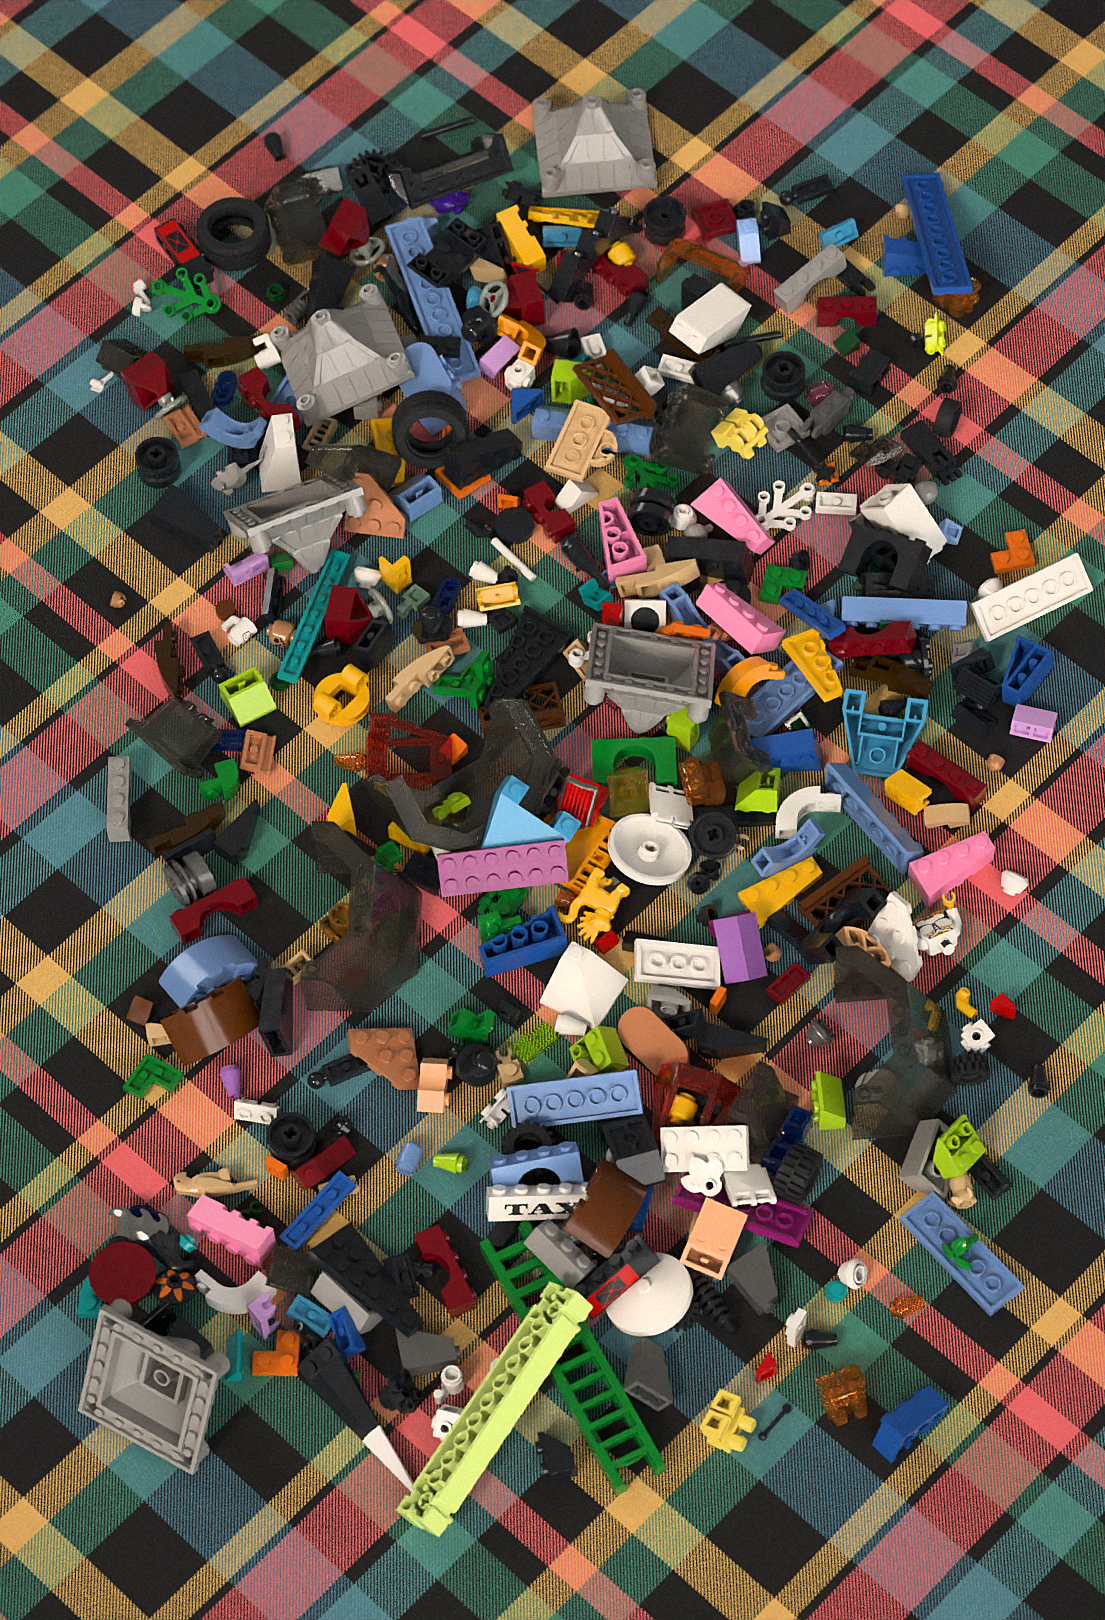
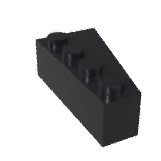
(481, 457)
(714, 557)

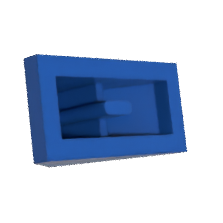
(524, 402)

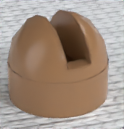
(118, 600)
(995, 762)
(772, 952)

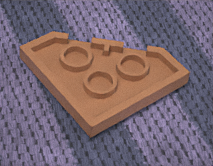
(381, 516)
(388, 1054)

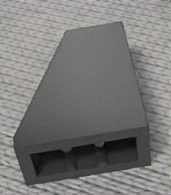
(755, 1279)
(426, 1352)
(648, 1375)

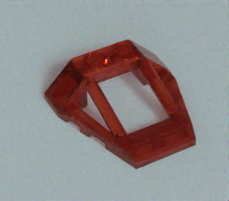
(378, 743)
(676, 1074)

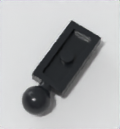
(807, 190)
(209, 656)
(338, 1071)

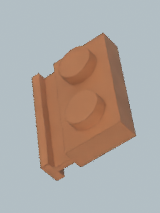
(184, 426)
(457, 643)
(257, 752)

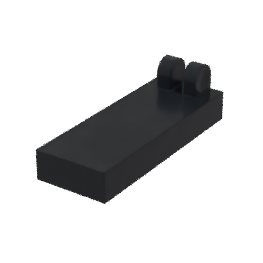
(273, 595)
(201, 843)

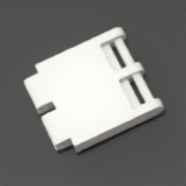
(669, 807)
(748, 1186)

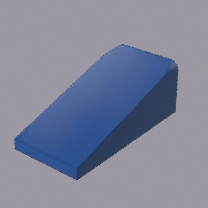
(346, 1333)

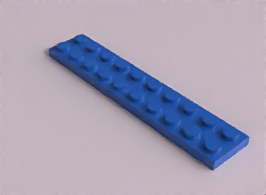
(936, 234)

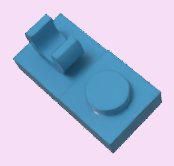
(839, 234)
(561, 236)
(310, 1315)

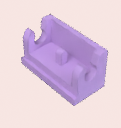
(498, 356)
(246, 568)
(1033, 723)
(260, 1312)

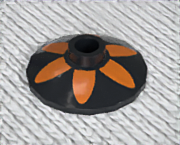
(178, 1292)

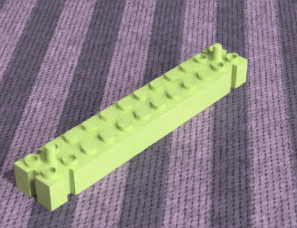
(494, 1409)

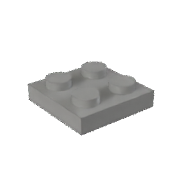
(779, 423)

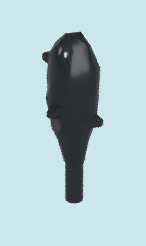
(581, 557)

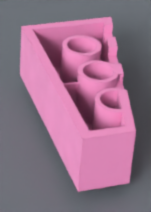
(730, 512)
(620, 545)
(740, 619)
(950, 866)
(232, 1230)

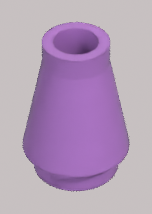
(231, 1080)

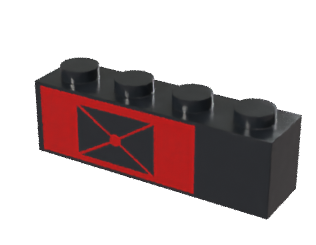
(183, 252)
(617, 1274)

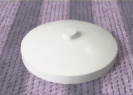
(649, 850)
(654, 1300)

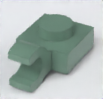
(412, 599)

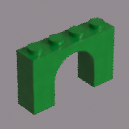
(657, 750)

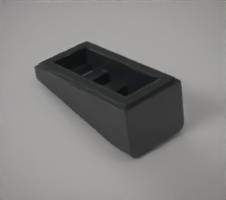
(983, 658)

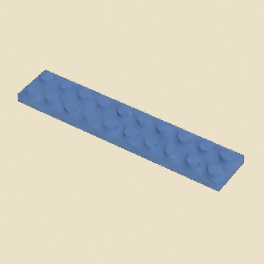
(432, 305)

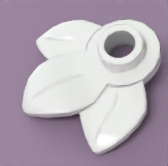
(701, 1173)

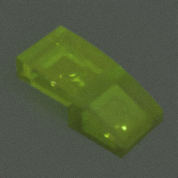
(535, 1043)

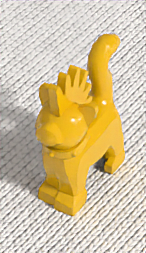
(597, 898)

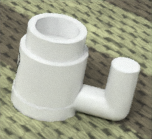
(268, 356)
(241, 631)
(451, 1383)

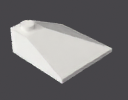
(583, 986)

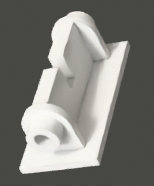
(250, 1111)
(493, 1114)

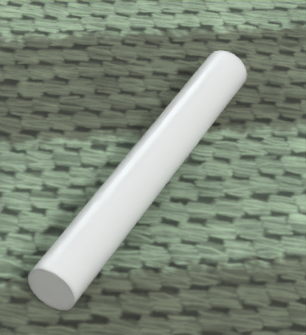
(513, 559)

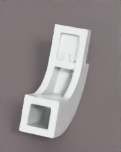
(647, 376)
(800, 804)
(232, 1299)

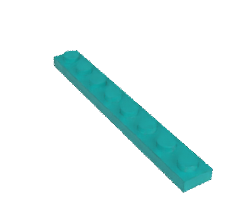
(313, 617)

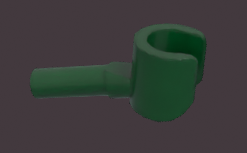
(250, 1211)

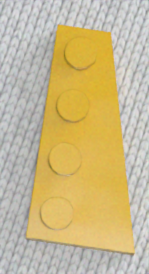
(568, 216)
(383, 441)
(811, 658)
(779, 890)

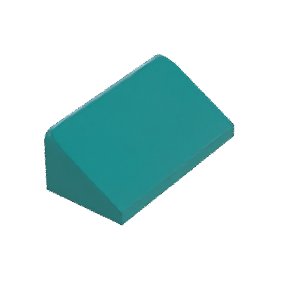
(235, 1355)

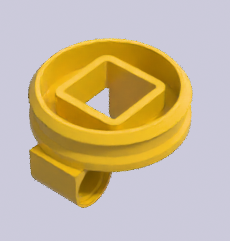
(351, 681)

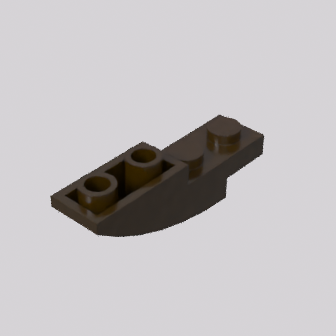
(662, 322)
(220, 355)
(168, 662)
(894, 674)
(194, 824)

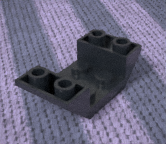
(449, 256)
(633, 1147)

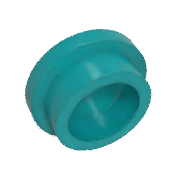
(188, 1242)
(835, 1291)

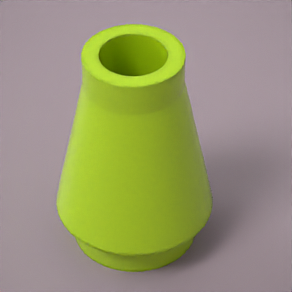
(451, 1162)

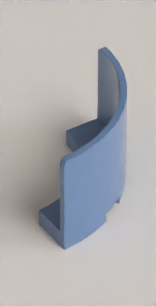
(206, 967)

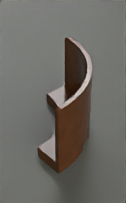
(212, 1023)
(607, 1209)

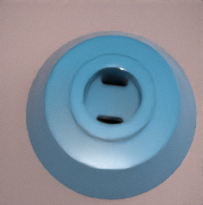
(473, 297)

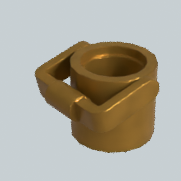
(338, 920)

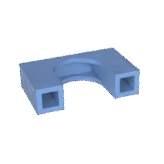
(560, 1158)

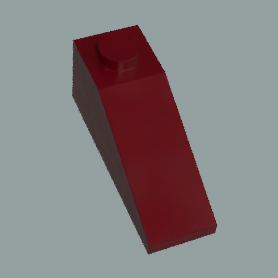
(323, 1163)

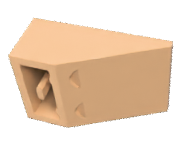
(713, 1238)

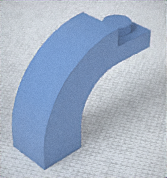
(232, 432)
(796, 849)

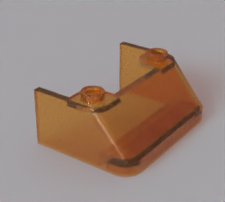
(704, 256)

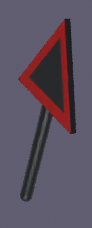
(519, 268)

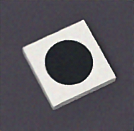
(645, 614)

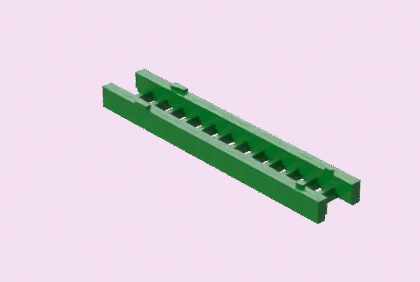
(557, 1374)

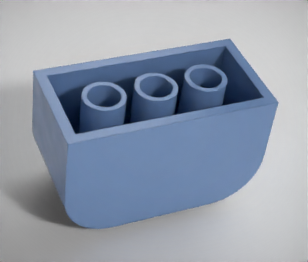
(434, 374)

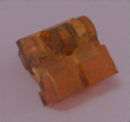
(960, 303)
(702, 782)
(843, 1394)

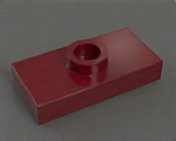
(788, 983)

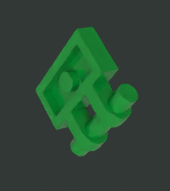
(507, 905)

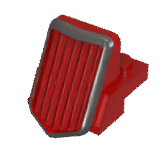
(582, 800)

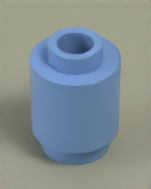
(408, 1158)

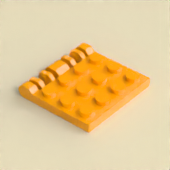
(585, 850)

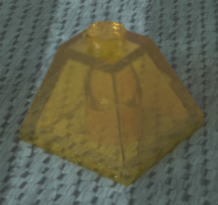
(628, 791)

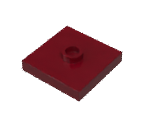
(714, 219)

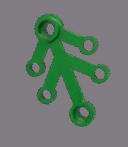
(188, 297)
(634, 464)

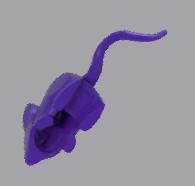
(451, 202)

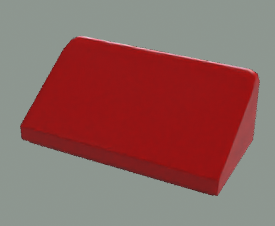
(612, 614)

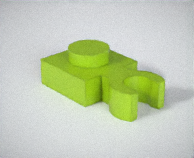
(454, 803)

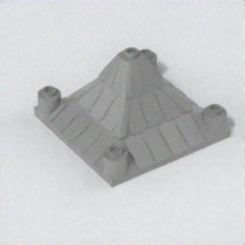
(594, 145)
(343, 356)
(298, 518)
(649, 674)
(151, 1387)

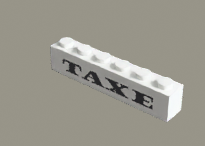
(532, 1202)

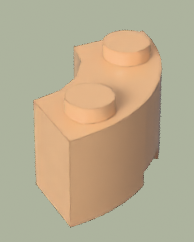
(855, 936)
(433, 1085)

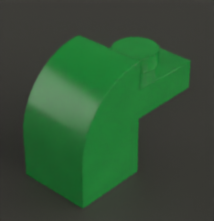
(225, 784)
(471, 1026)

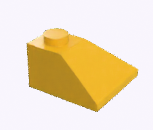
(341, 810)

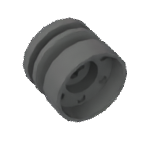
(192, 877)

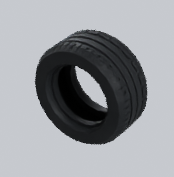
(234, 212)
(421, 406)

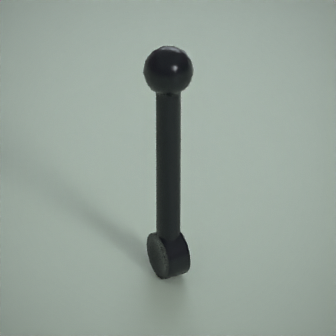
(786, 1409)

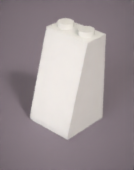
(711, 319)
(280, 461)
(902, 511)

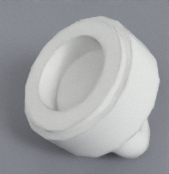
(139, 306)

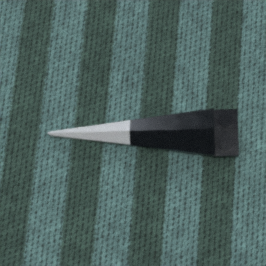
(337, 1386)

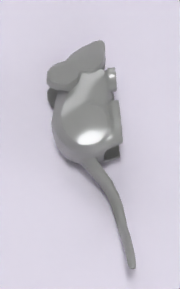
(233, 476)

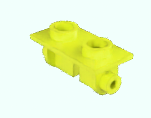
(936, 329)

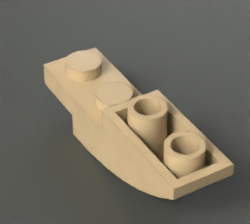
(651, 583)
(420, 672)

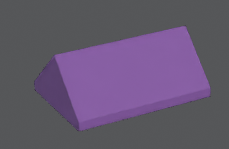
(740, 948)

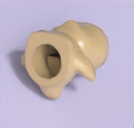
(962, 1191)

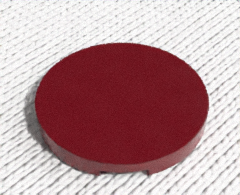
(122, 1272)

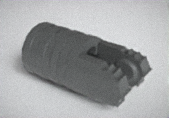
(296, 309)

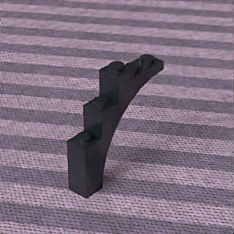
(591, 245)

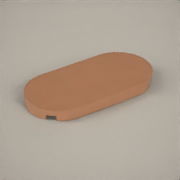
(651, 1039)

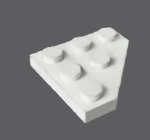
(898, 936)

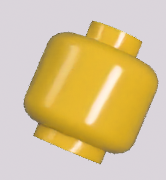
(621, 254)
(683, 1110)

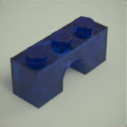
(794, 1130)

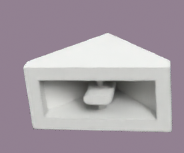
(575, 495)

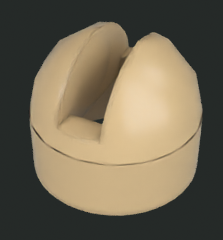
(901, 211)

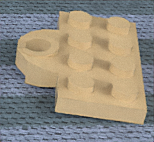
(582, 442)

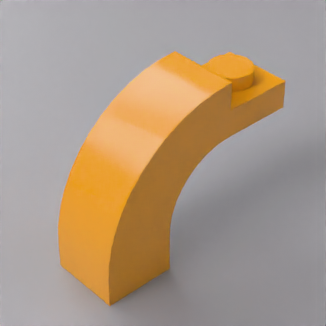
(525, 335)
(746, 674)

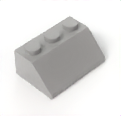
(918, 1167)
(560, 1254)
(335, 1295)

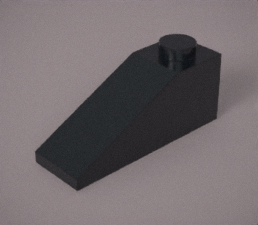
(496, 247)
(236, 839)
(729, 1043)

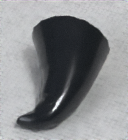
(563, 344)

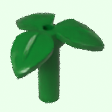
(959, 1247)

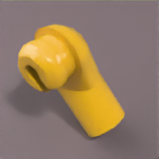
(962, 1003)

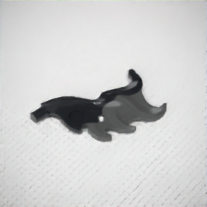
(398, 288)
(151, 1236)

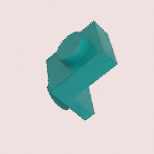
(593, 595)

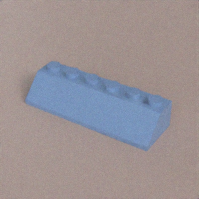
(632, 437)
(921, 612)
(872, 816)

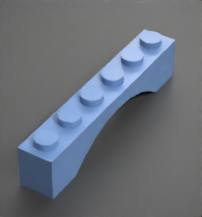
(682, 609)

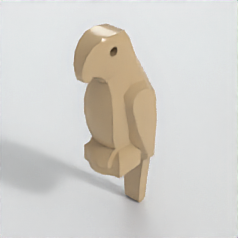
(210, 1184)

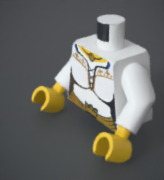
(939, 930)

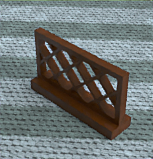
(625, 382)
(546, 718)
(838, 884)

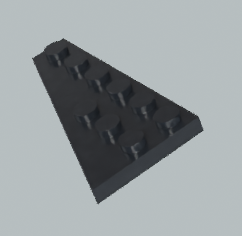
(528, 654)
(357, 1268)

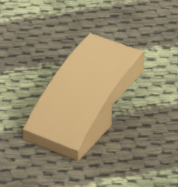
(947, 814)

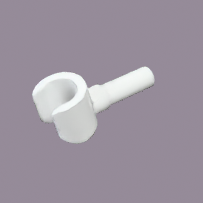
(138, 288)
(98, 385)

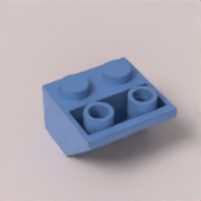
(417, 496)

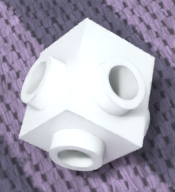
(519, 375)
(980, 1029)
(444, 1420)

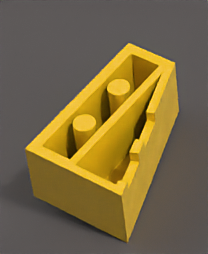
(521, 244)

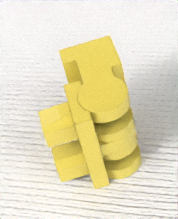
(741, 432)
(726, 1422)

